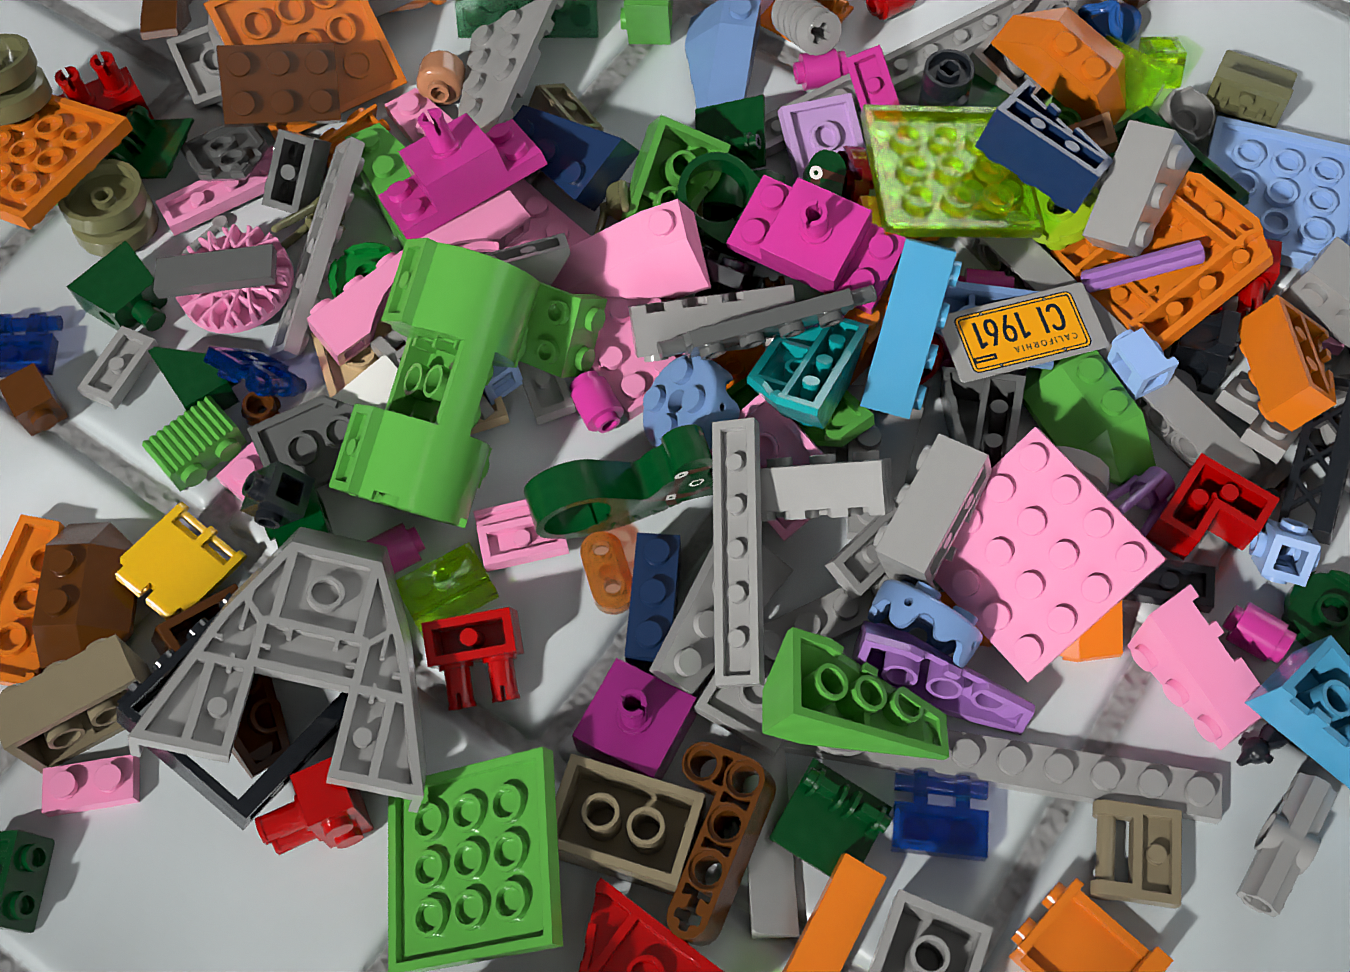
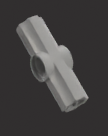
(1287, 844)

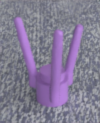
(1146, 492)

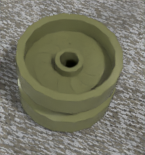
(22, 82)
(110, 209)

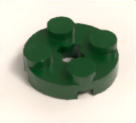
(1304, 606)

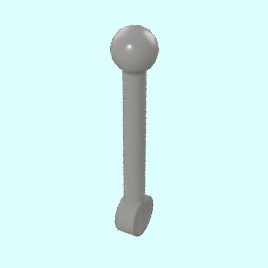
(218, 222)

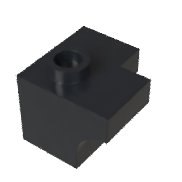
(1208, 349)

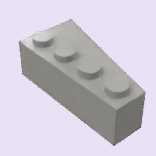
(672, 318)
(826, 487)

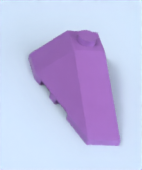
(934, 677)

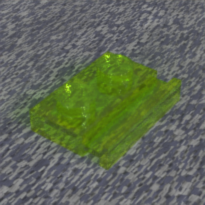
(1143, 76)
(447, 587)

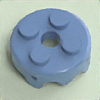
(696, 387)
(919, 607)

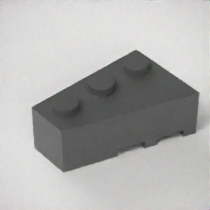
(983, 411)

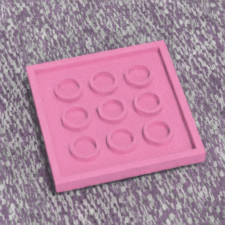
(1043, 556)

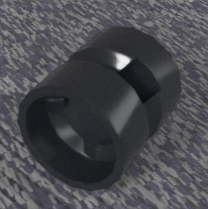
(946, 79)

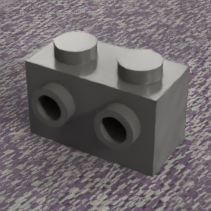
(295, 171)

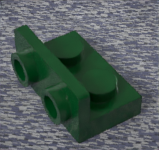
(23, 877)

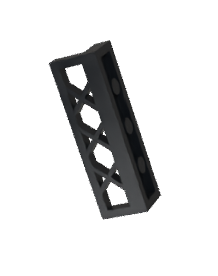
(1336, 471)

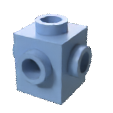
(1292, 562)

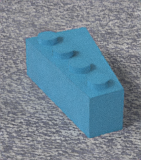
(908, 328)
(1311, 704)

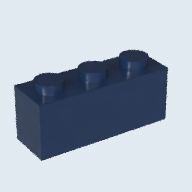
(652, 597)

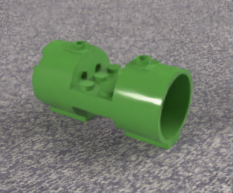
(459, 322)

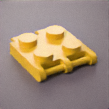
(177, 563)

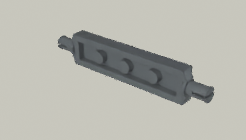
(754, 328)

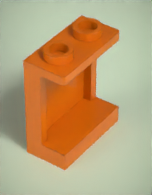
(1080, 938)

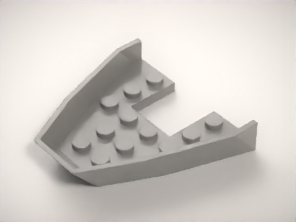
(313, 616)

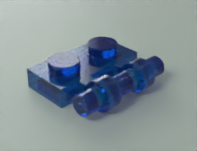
(35, 346)
(261, 372)
(936, 828)

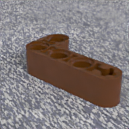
(711, 846)

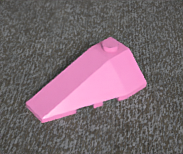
(640, 257)

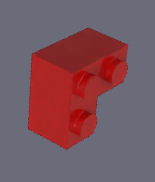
(1214, 501)

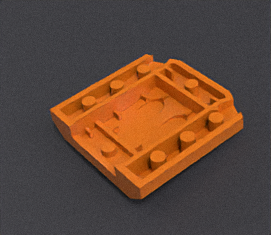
(1182, 298)

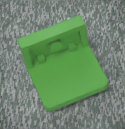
(563, 331)

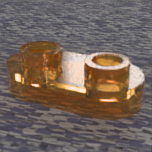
(607, 570)

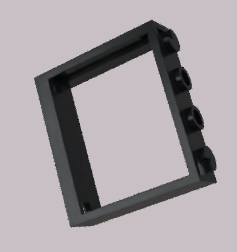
(270, 783)

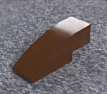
(164, 18)

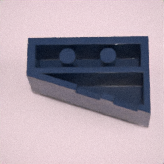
(1043, 149)
(576, 155)

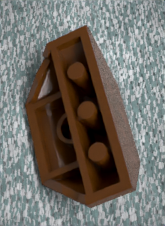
(80, 592)

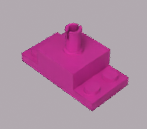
(456, 170)
(816, 238)

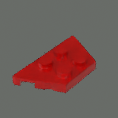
(631, 940)

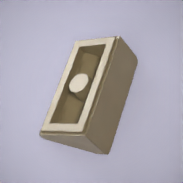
(561, 102)

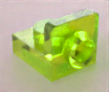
(1168, 51)

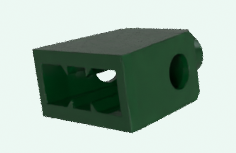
(120, 291)

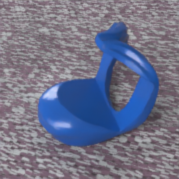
(1113, 19)

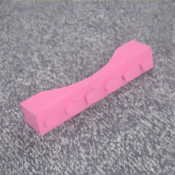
(351, 319)

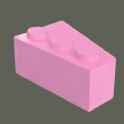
(1196, 668)

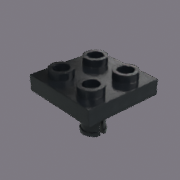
(728, 273)

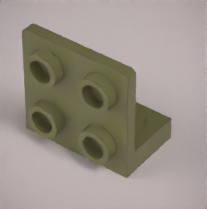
(1251, 89)

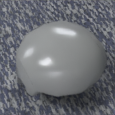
(1189, 113)

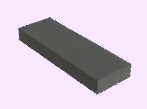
(215, 271)

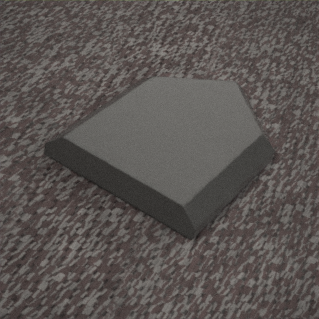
(225, 153)
(304, 437)

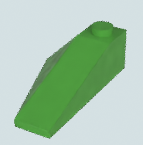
(661, 160)
(834, 702)

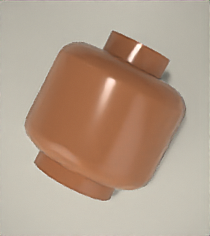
(441, 75)

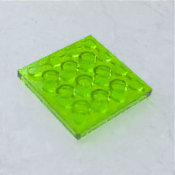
(937, 181)

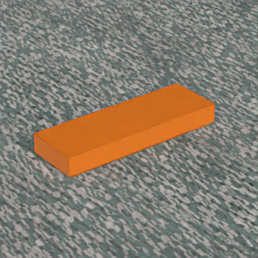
(836, 918)

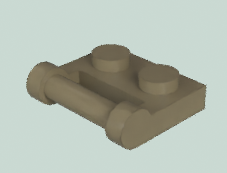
(1152, 854)

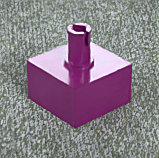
(635, 722)

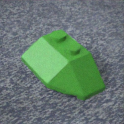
(1091, 411)

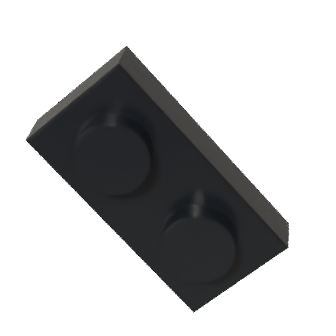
(1174, 577)

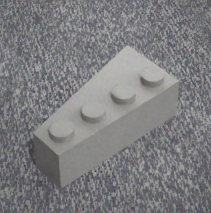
(1323, 290)

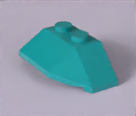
(809, 371)

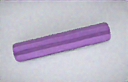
(1143, 266)

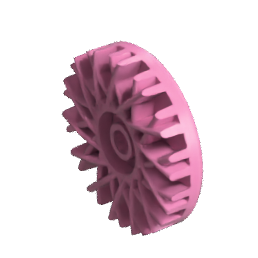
(239, 308)

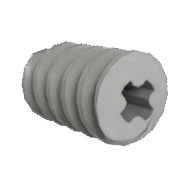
(807, 25)

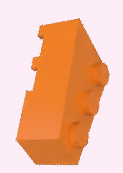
(1287, 363)

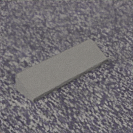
(771, 866)

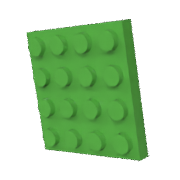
(475, 865)

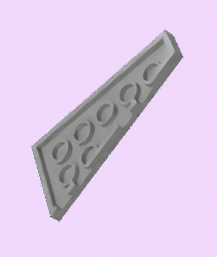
(504, 61)

